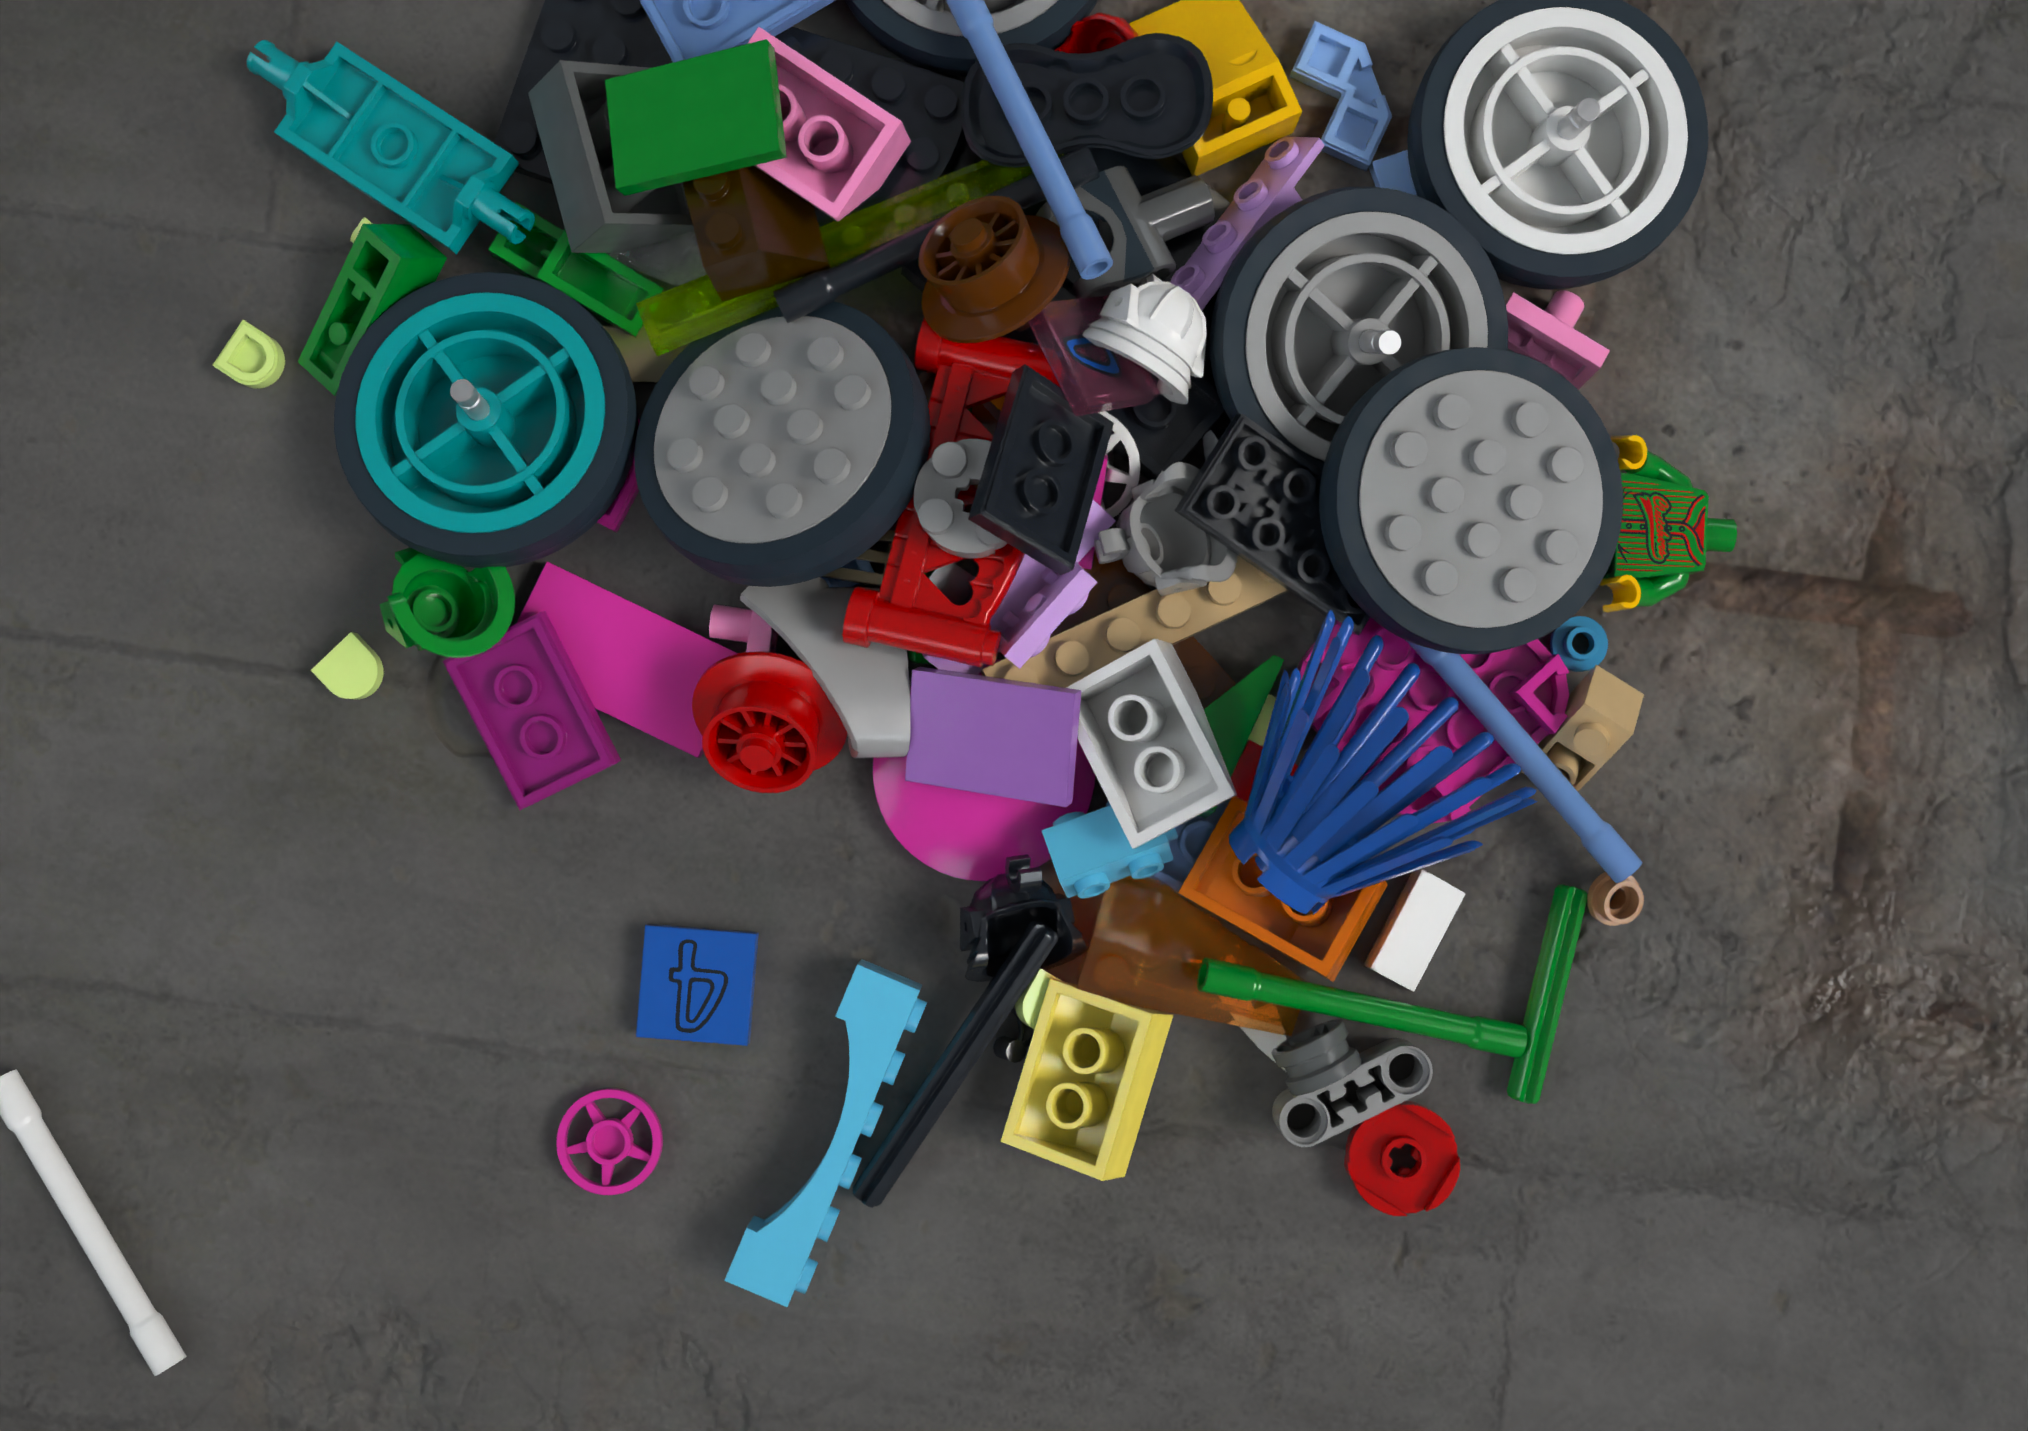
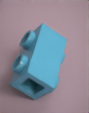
(1094, 851)

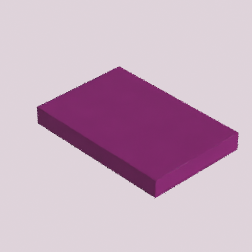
(533, 712)

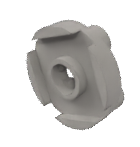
(936, 490)

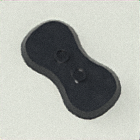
(1133, 98)

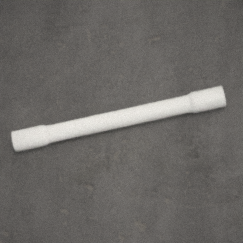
(146, 1325)

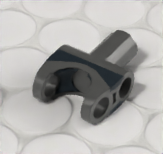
(1138, 226)

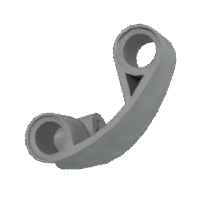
(862, 683)

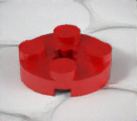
(1408, 1189)

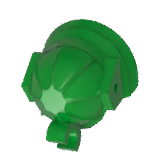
(446, 606)

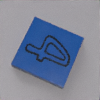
(697, 984)

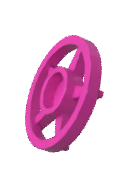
(609, 1141)

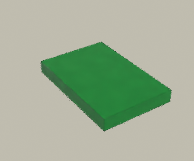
(695, 118)

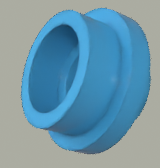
(1562, 643)

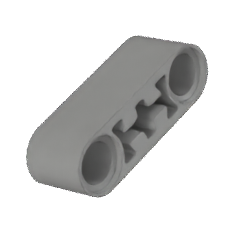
(1370, 1099)

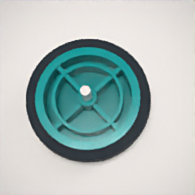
(486, 420)

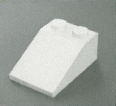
(1150, 742)

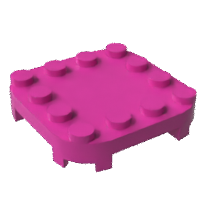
(1523, 679)

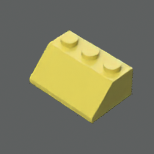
(1086, 1081)

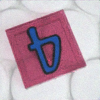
(1088, 374)

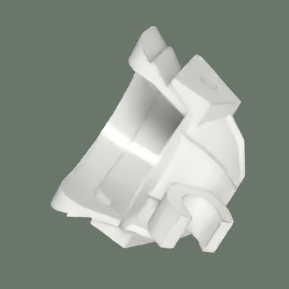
(1156, 329)

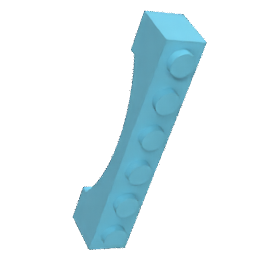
(776, 1249)

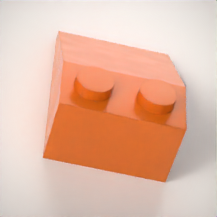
(1234, 894)

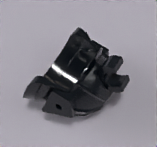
(1004, 910)

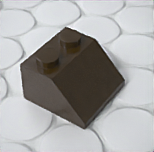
(753, 231)

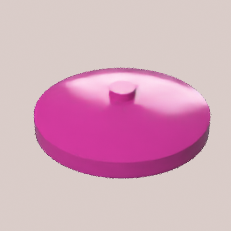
(968, 830)

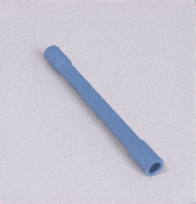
(1076, 226)
(1596, 835)

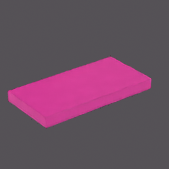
(627, 656)

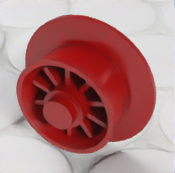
(765, 721)

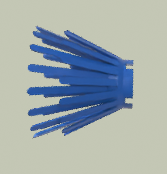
(1316, 826)

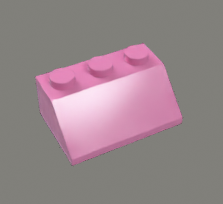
(834, 136)

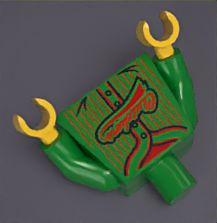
(1661, 530)

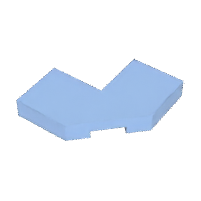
(1344, 71)

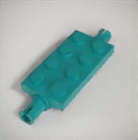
(393, 145)

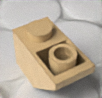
(1599, 721)

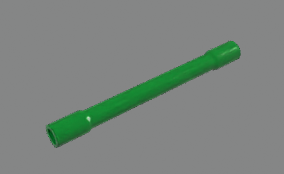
(1249, 984)

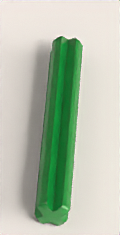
(1548, 992)

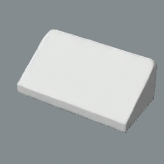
(1414, 929)

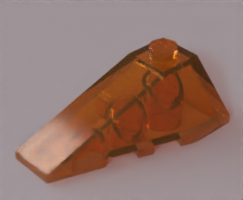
(1149, 955)

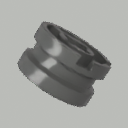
(1317, 1057)

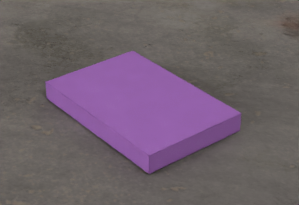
(993, 736)

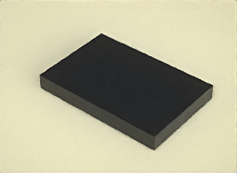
(1041, 472)

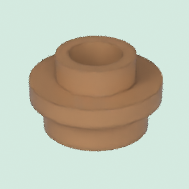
(1625, 904)

